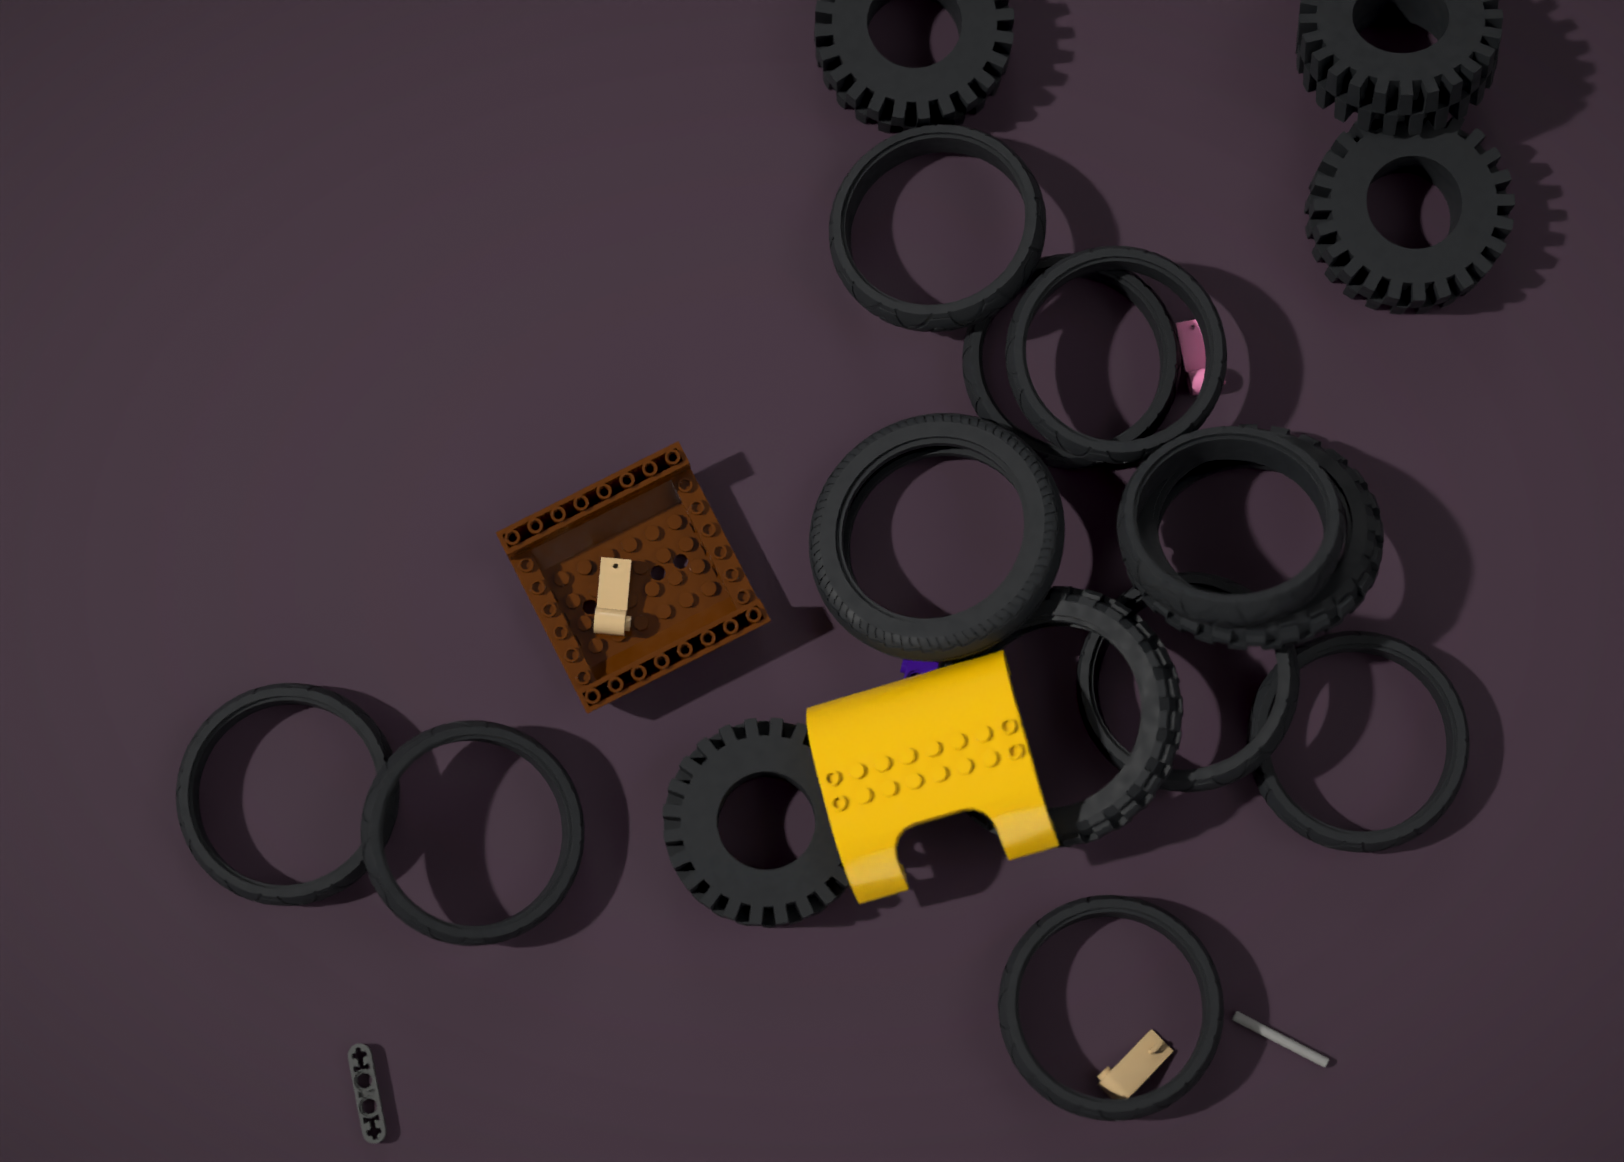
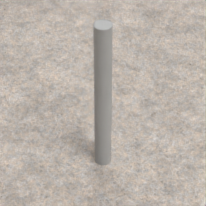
(1280, 1039)

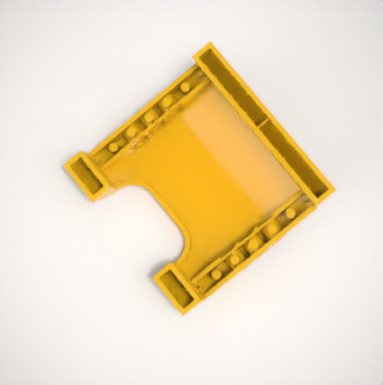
(921, 755)

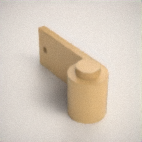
(613, 597)
(1135, 1067)

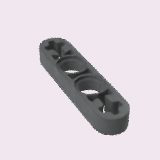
(363, 1094)

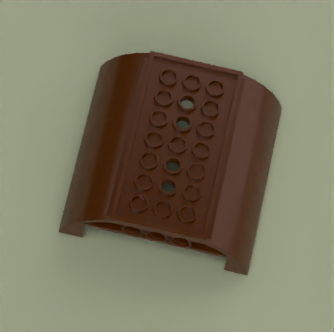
(644, 516)

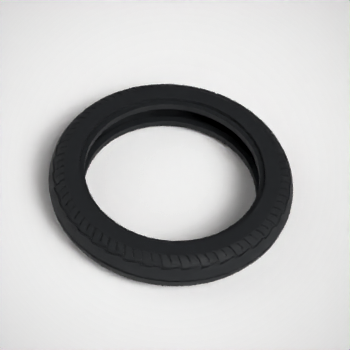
(991, 618)

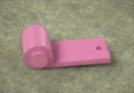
(1192, 354)

